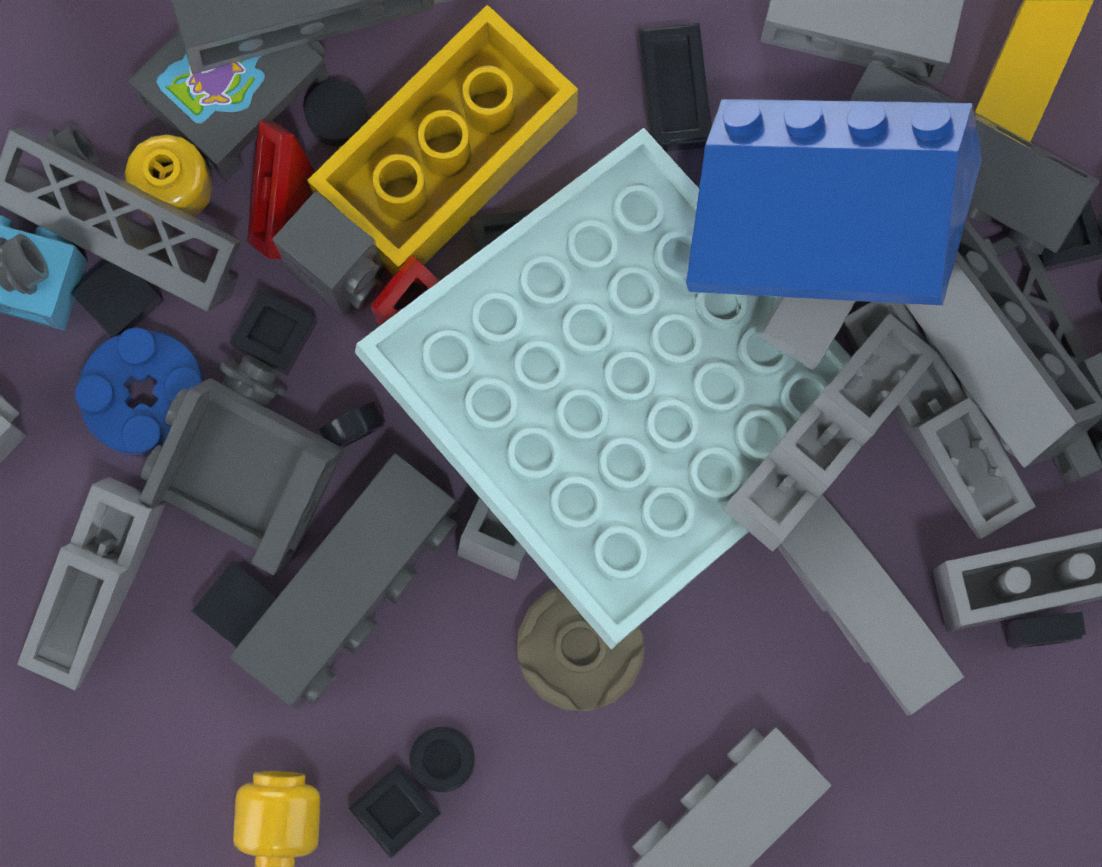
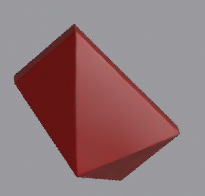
(278, 185)

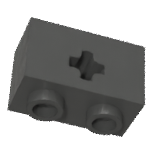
(331, 255)

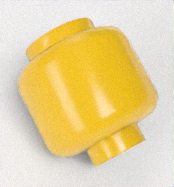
(172, 156)
(277, 818)

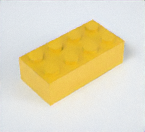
(447, 140)

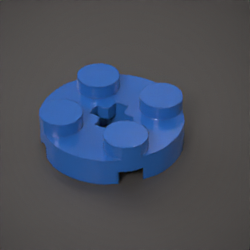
(110, 373)

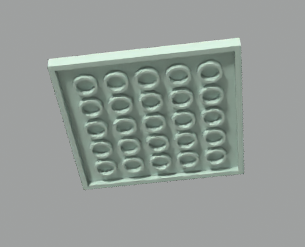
(597, 389)

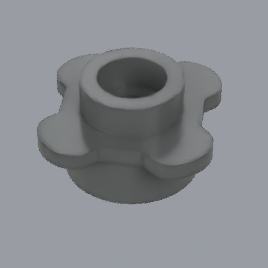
(252, 379)

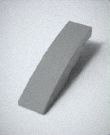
(830, 432)
(950, 433)
(868, 607)

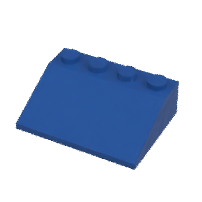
(834, 199)

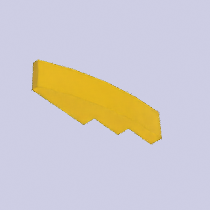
(1031, 63)

